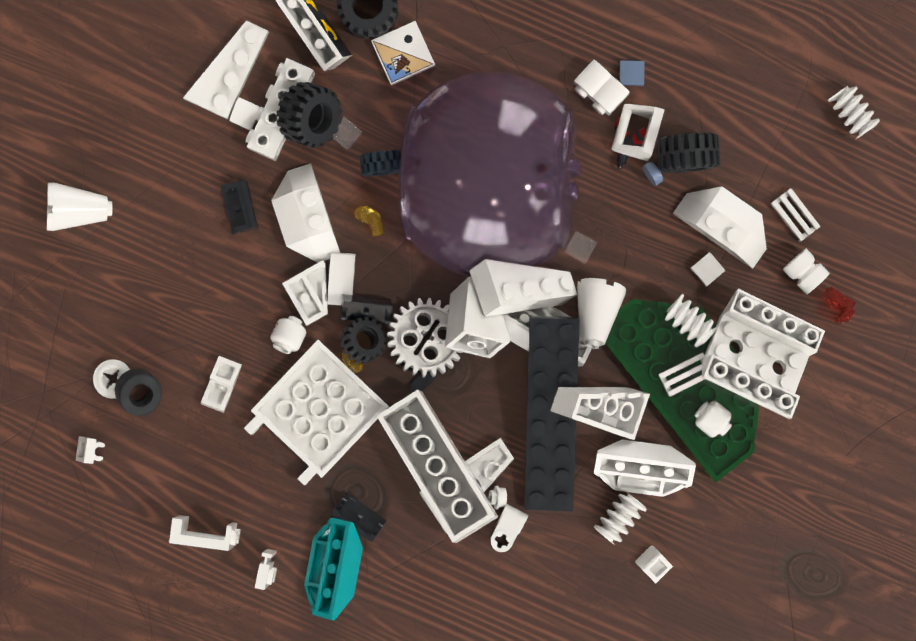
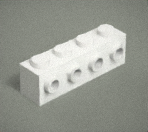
(266, 137)

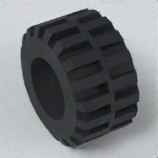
(368, 27)
(309, 114)
(688, 152)

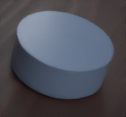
(652, 173)

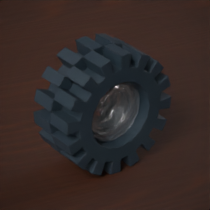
(380, 163)

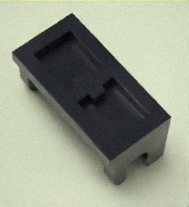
(239, 207)
(363, 306)
(365, 519)

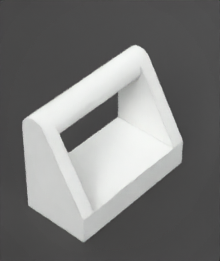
(654, 114)

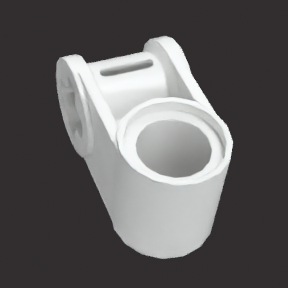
(510, 524)

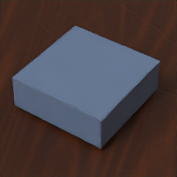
(631, 73)

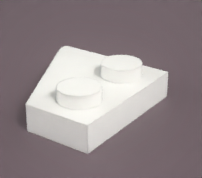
(309, 292)

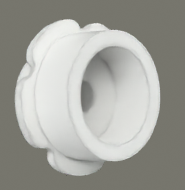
(498, 497)

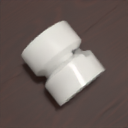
(807, 272)

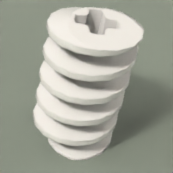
(854, 111)
(690, 321)
(620, 517)

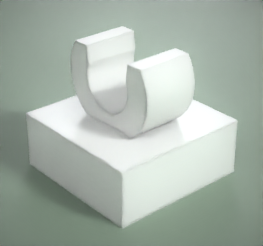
(86, 450)

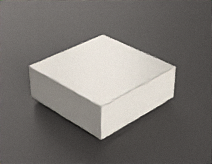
(707, 269)

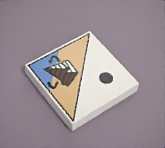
(403, 53)

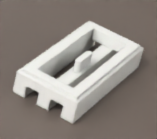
(802, 208)
(667, 383)

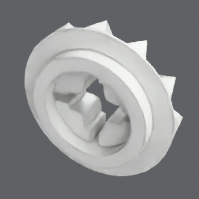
(100, 379)

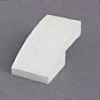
(340, 277)
(221, 384)

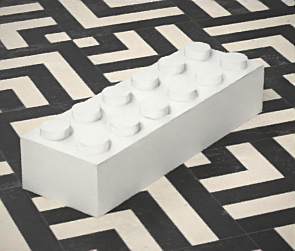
(437, 466)

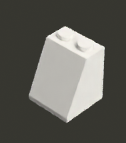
(469, 328)

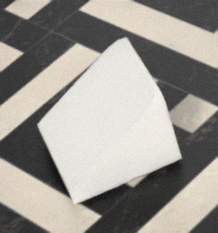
(244, 113)
(653, 564)

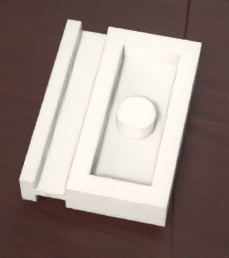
(266, 571)

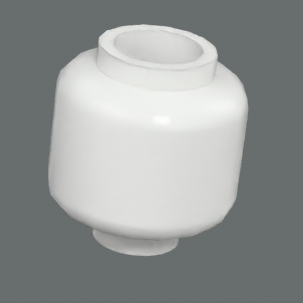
(288, 335)
(713, 419)

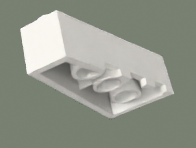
(518, 287)
(607, 408)

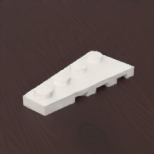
(227, 74)
(485, 466)

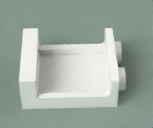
(181, 536)

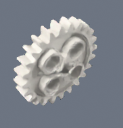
(408, 326)

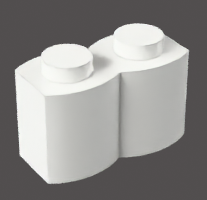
(601, 88)

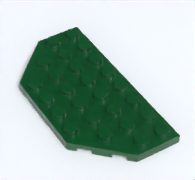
(650, 346)

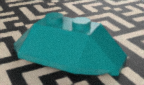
(333, 568)

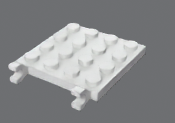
(318, 410)

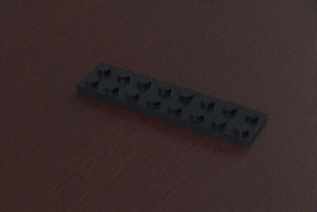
(549, 434)

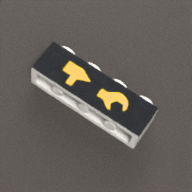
(316, 32)

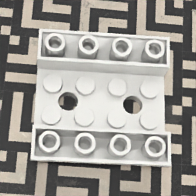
(763, 338)

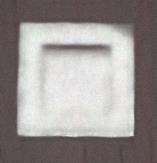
(347, 134)
(580, 247)

